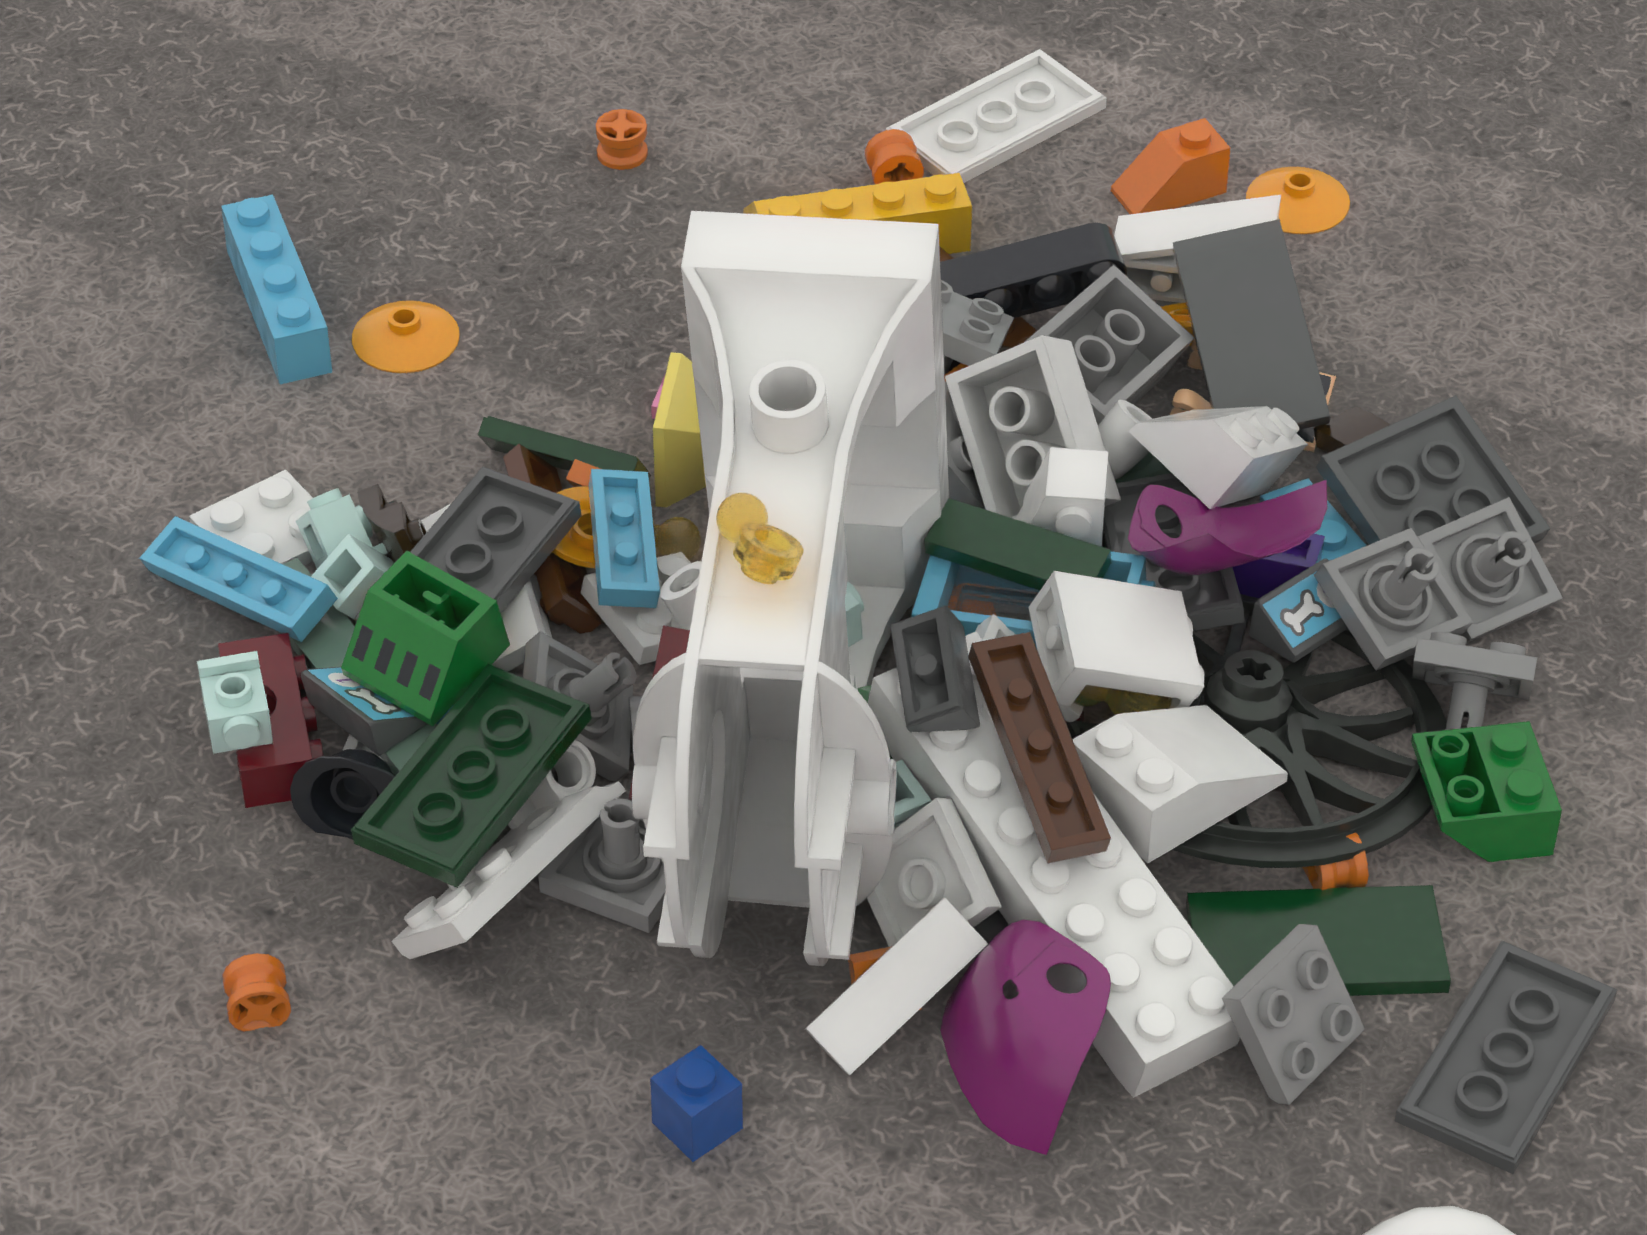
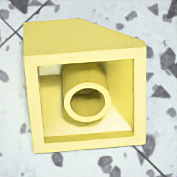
(677, 436)

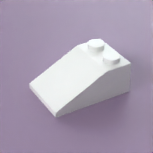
(1172, 774)

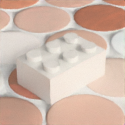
(1017, 410)

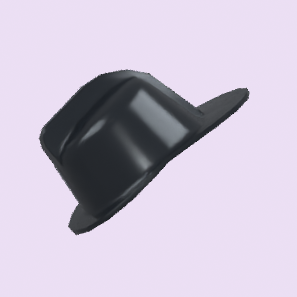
(338, 790)

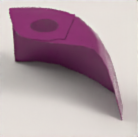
(1224, 536)
(1023, 1051)

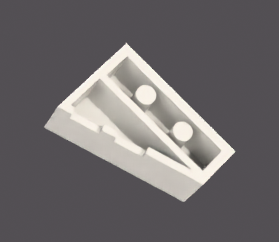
(1149, 237)
(1069, 494)

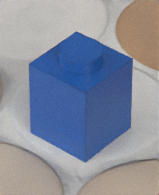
(696, 1103)

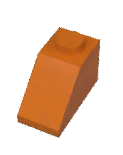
(1175, 170)

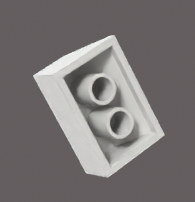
(1223, 451)

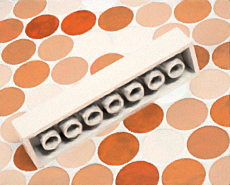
(1164, 983)

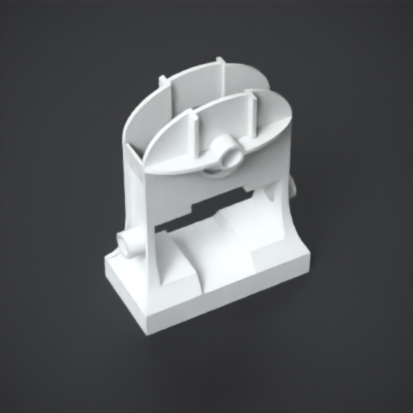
(831, 409)

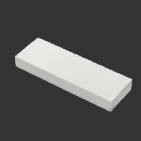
(896, 986)

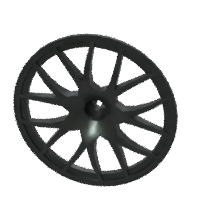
(1279, 717)

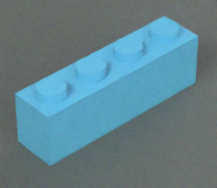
(276, 289)

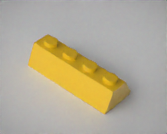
(921, 200)

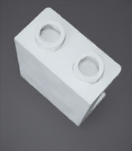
(1115, 638)

